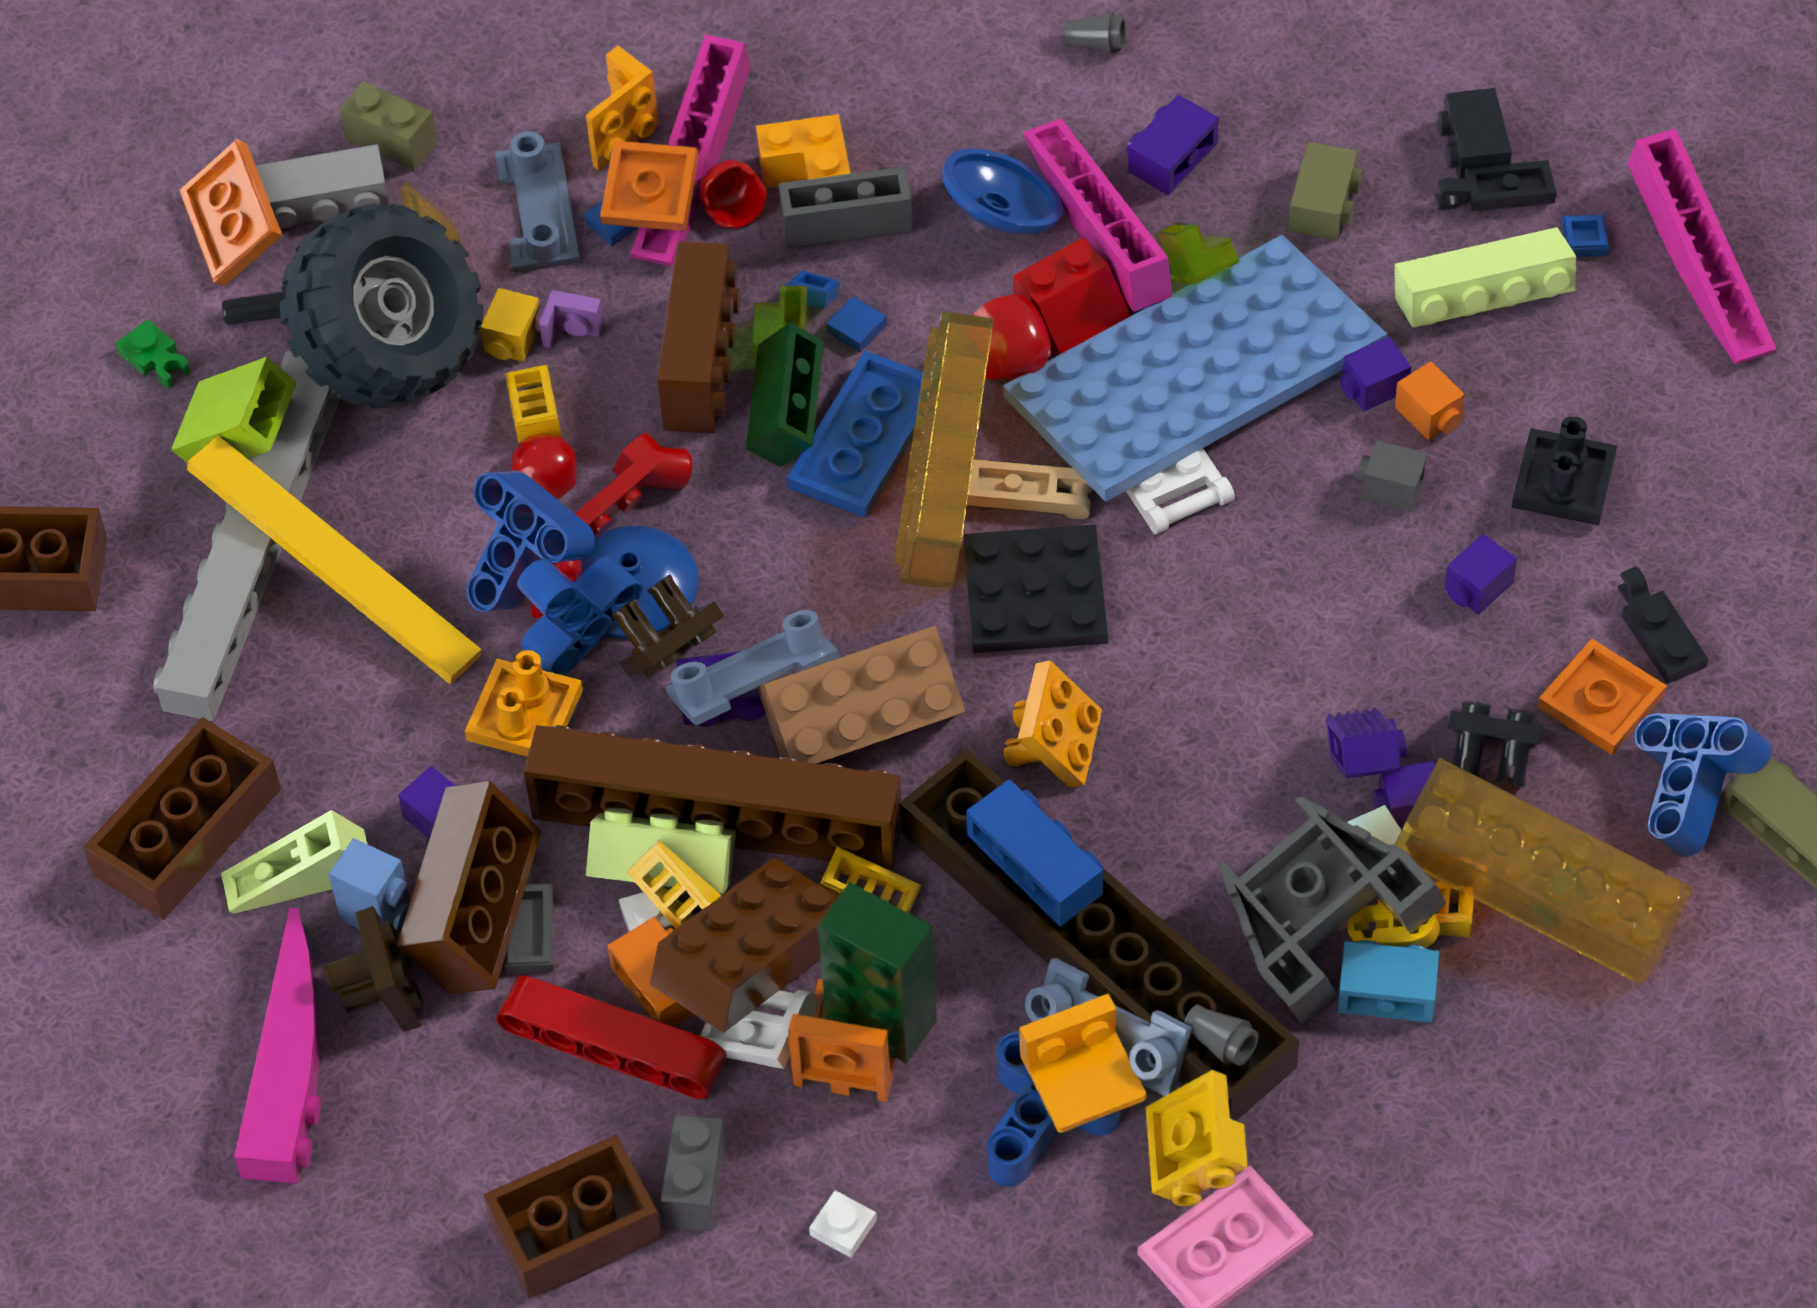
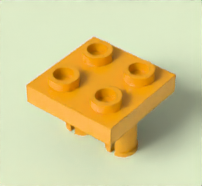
(519, 699)
(1055, 726)

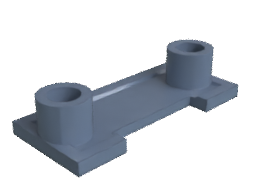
(542, 202)
(706, 691)
(1152, 1048)

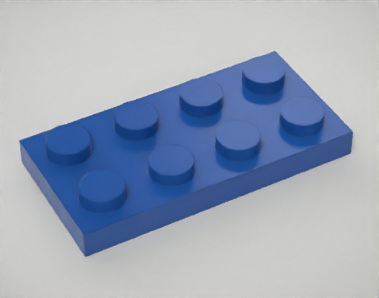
(861, 436)

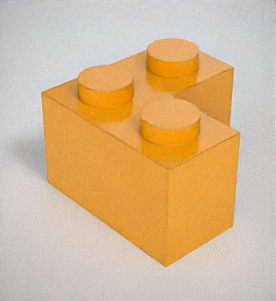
(801, 150)

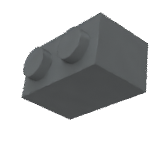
(693, 1172)

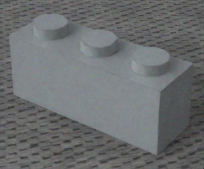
(323, 185)

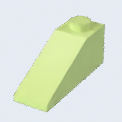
(291, 866)

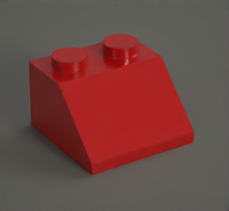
(1073, 294)

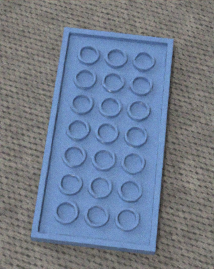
(1192, 367)

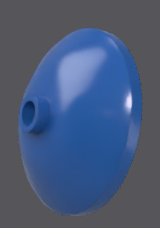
(1001, 192)
(654, 558)

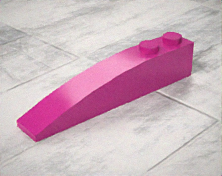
(701, 124)
(1101, 215)
(1698, 245)
(286, 1069)

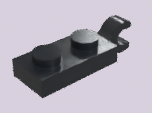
(1499, 187)
(1660, 629)

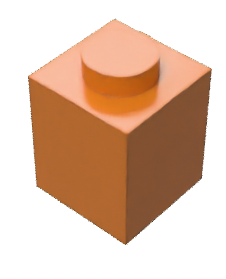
(1430, 401)

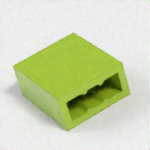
(240, 407)

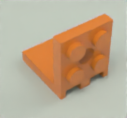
(839, 1053)

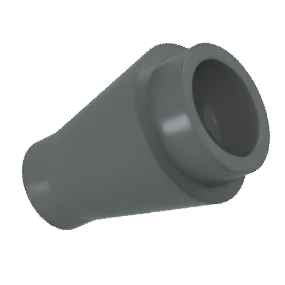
(1098, 32)
(1222, 1034)

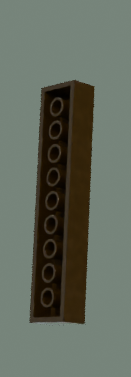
(1112, 939)

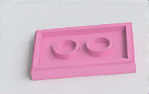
(1225, 1243)

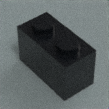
(1474, 130)

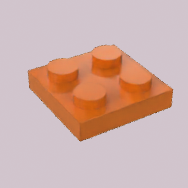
(649, 186)
(1601, 696)

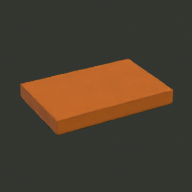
(230, 212)

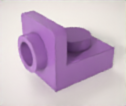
(571, 313)

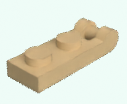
(1028, 488)

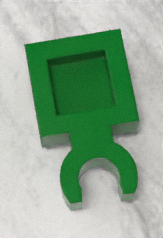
(152, 349)

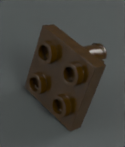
(659, 649)
(377, 973)

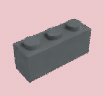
(845, 207)

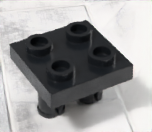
(1565, 473)
(1516, 730)

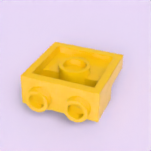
(1194, 1141)

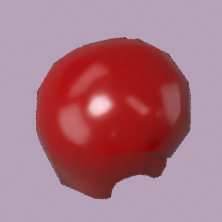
(732, 194)
(547, 462)

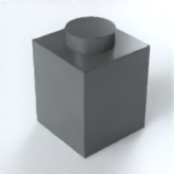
(1393, 475)

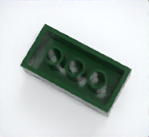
(878, 969)

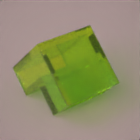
(1193, 256)
(774, 315)

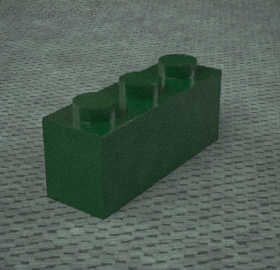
(785, 395)

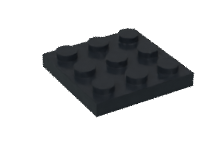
(1035, 588)

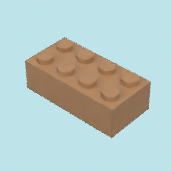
(862, 698)

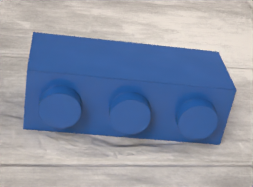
(1035, 852)

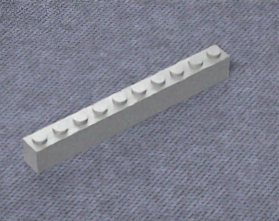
(241, 563)

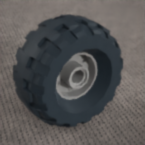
(381, 305)

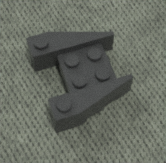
(1313, 888)

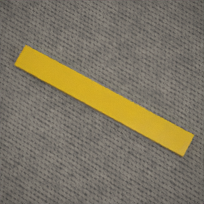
(334, 559)

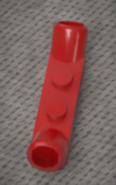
(638, 467)

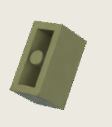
(398, 126)
(1324, 191)

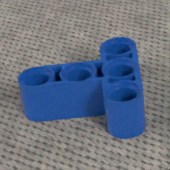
(528, 529)
(574, 613)
(1695, 760)
(1017, 1136)

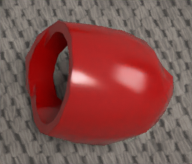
(1018, 337)

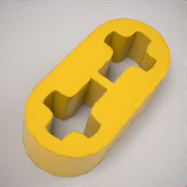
(1390, 929)

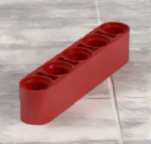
(611, 1037)

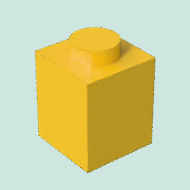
(510, 325)

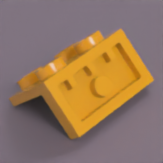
(628, 112)
(1080, 1064)

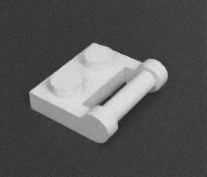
(1175, 481)
(764, 1036)

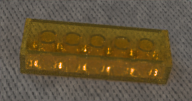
(943, 450)
(1543, 871)

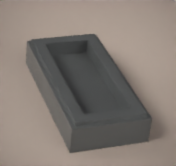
(533, 932)

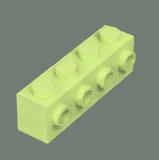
(1485, 277)

